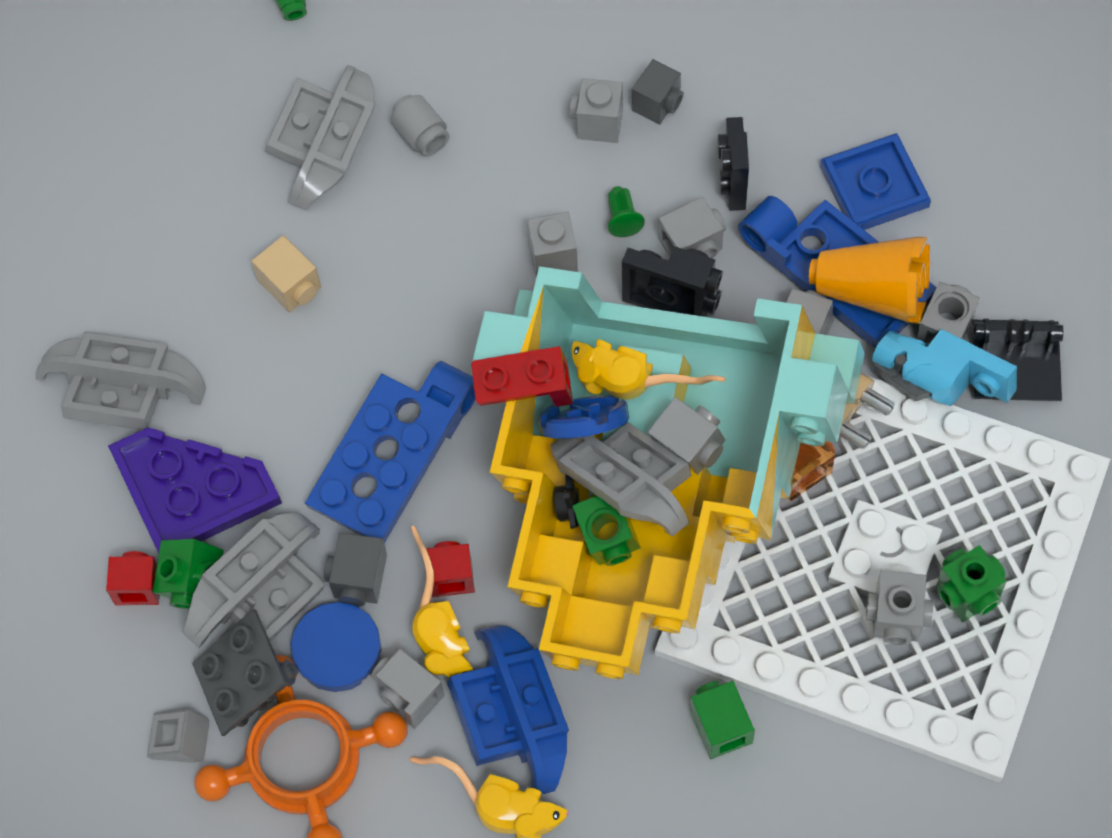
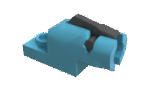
(942, 368)

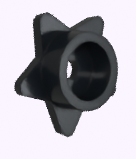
(564, 498)

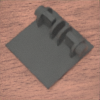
(242, 673)

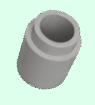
(419, 124)

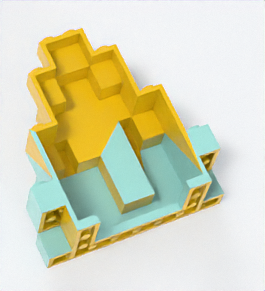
(777, 393)

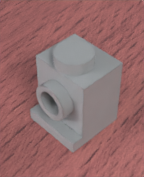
(407, 686)

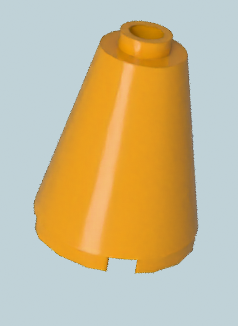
(877, 276)

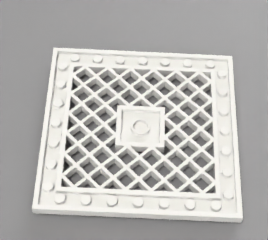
(856, 702)

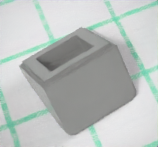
(178, 736)

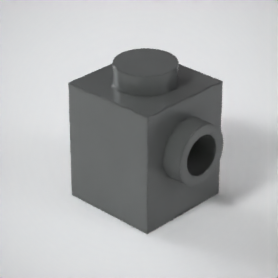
(356, 569)

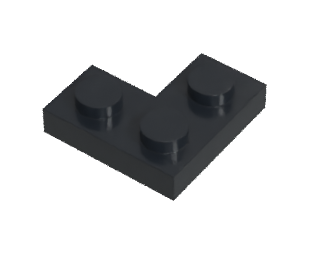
(734, 163)

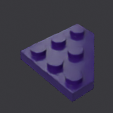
(190, 486)

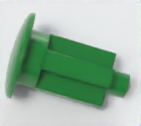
(624, 219)

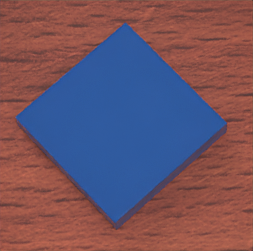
(875, 182)

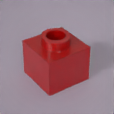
(451, 569)
(132, 579)

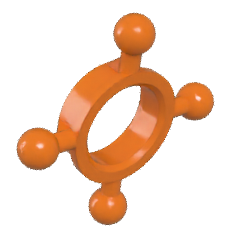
(387, 730)

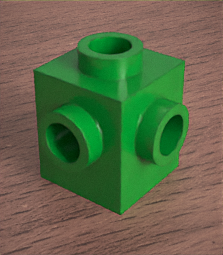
(181, 568)
(970, 595)

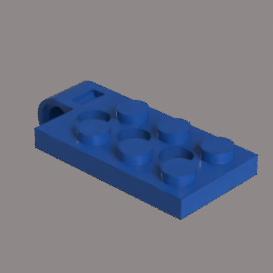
(776, 237)
(443, 403)

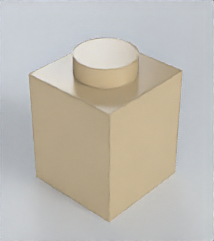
(286, 274)

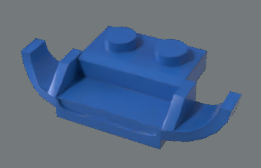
(512, 708)

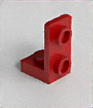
(523, 377)

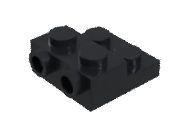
(680, 285)

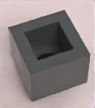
(657, 92)

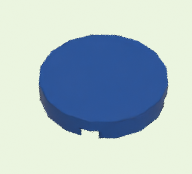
(584, 417)
(336, 646)

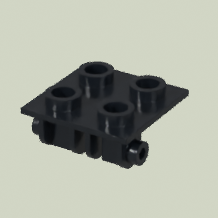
(1030, 347)

